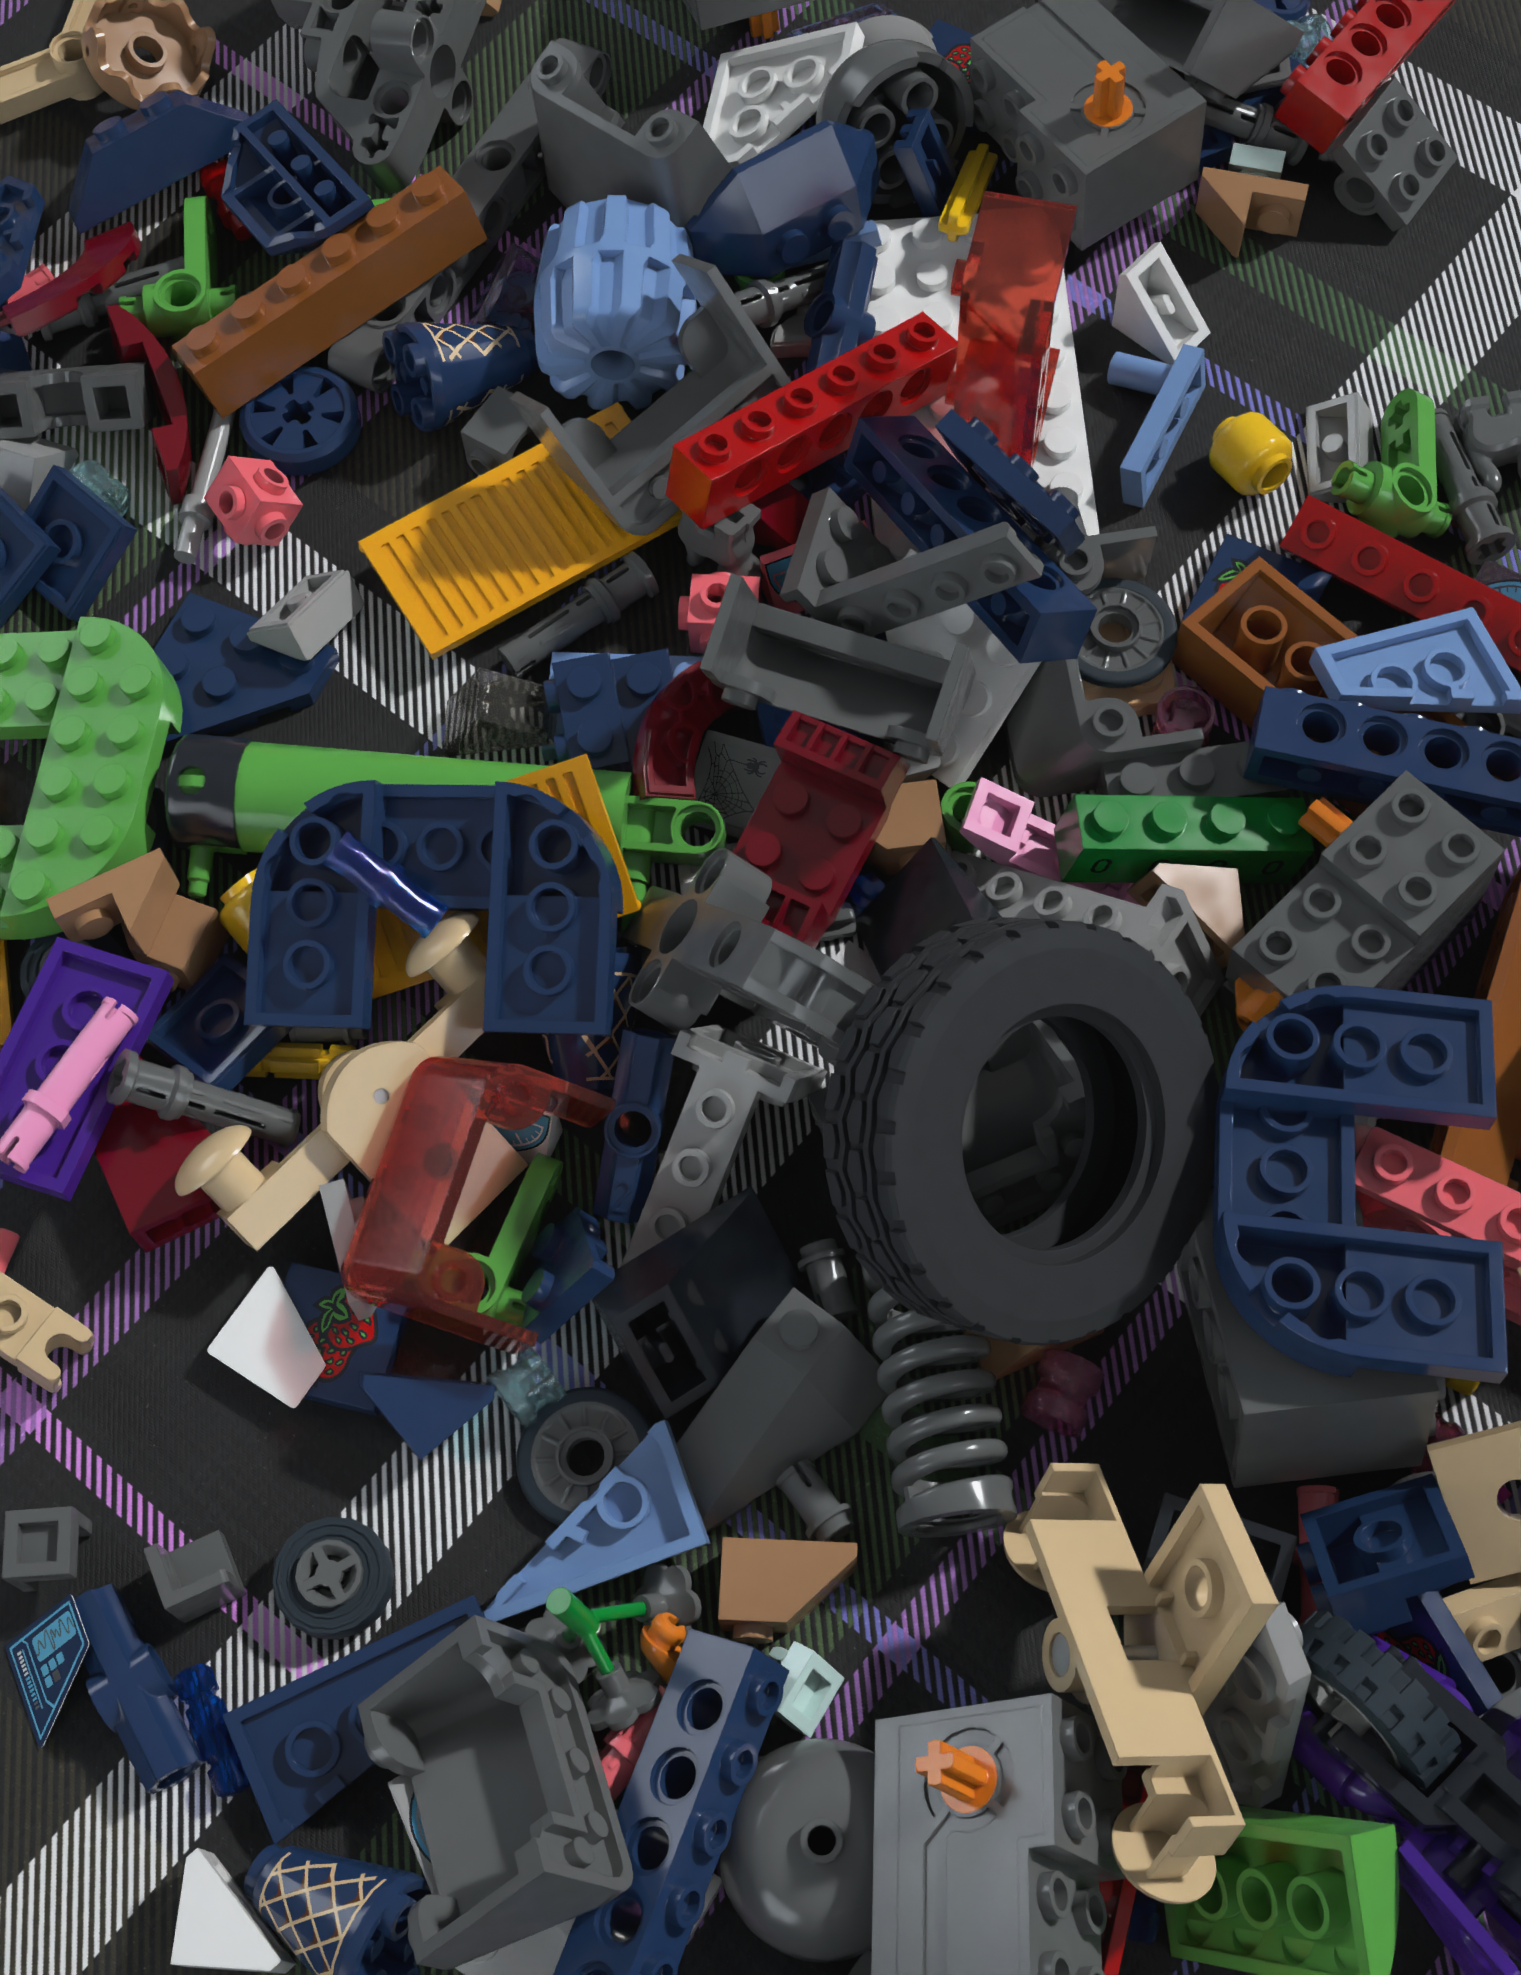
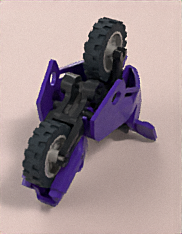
(1416, 1756)

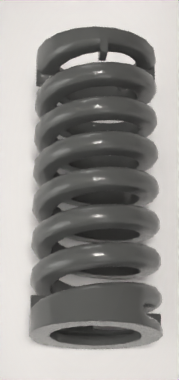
(925, 1500)

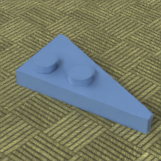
(630, 1522)

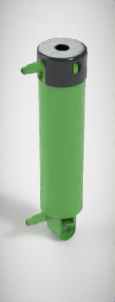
(240, 791)

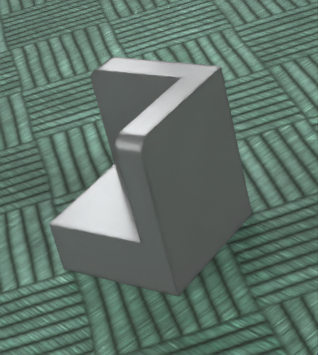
(42, 1545)
(195, 1576)

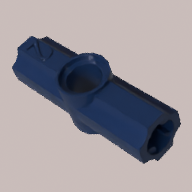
(839, 314)
(643, 1087)
(134, 1692)

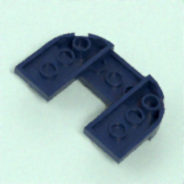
(468, 846)
(1287, 1184)

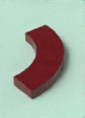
(93, 272)
(673, 733)

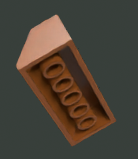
(330, 291)
(1259, 636)
(1495, 1149)

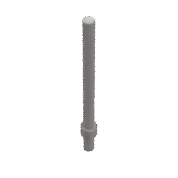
(195, 512)

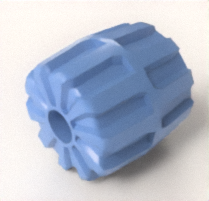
(612, 302)

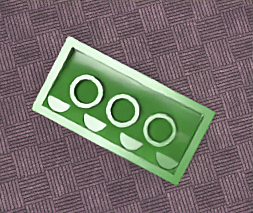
(1296, 1899)

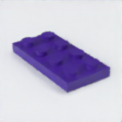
(52, 1017)

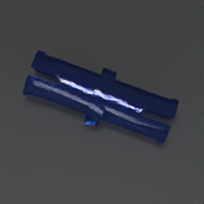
(386, 885)

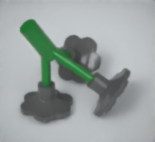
(576, 1630)

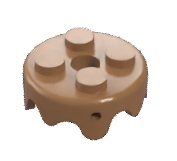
(157, 26)

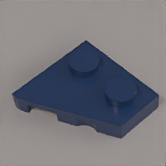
(565, 1273)

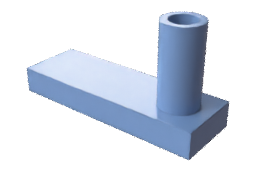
(1177, 394)

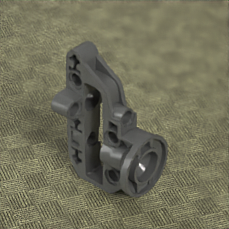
(416, 81)
(718, 946)

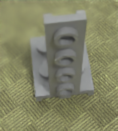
(1162, 927)
(713, 1123)

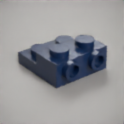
(605, 704)
(1380, 1552)

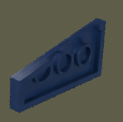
(308, 1735)

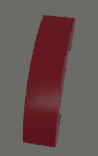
(171, 442)

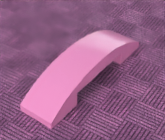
(1011, 835)

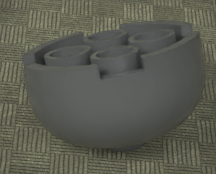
(879, 88)
(776, 1884)

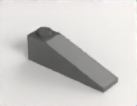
(783, 1401)

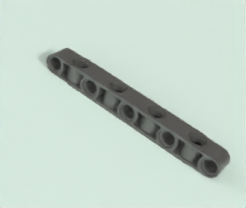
(498, 181)

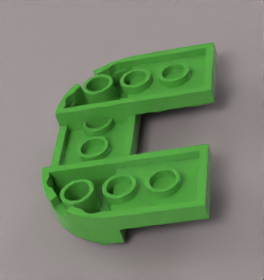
(106, 723)

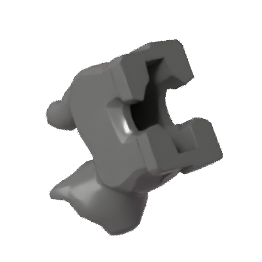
(1491, 439)
(725, 542)

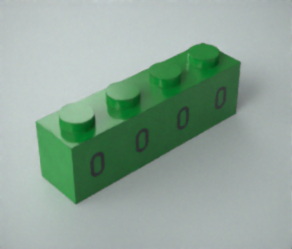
(1131, 834)

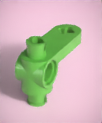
(187, 295)
(1402, 489)
(516, 1240)

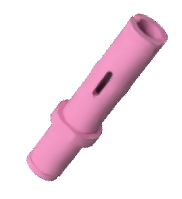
(51, 1103)

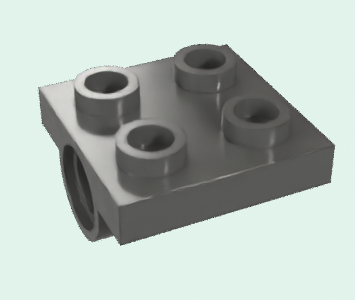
(1390, 158)

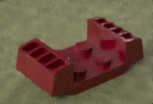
(818, 822)

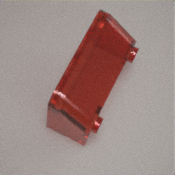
(1008, 318)
(400, 1233)

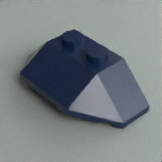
(148, 153)
(288, 185)
(788, 202)

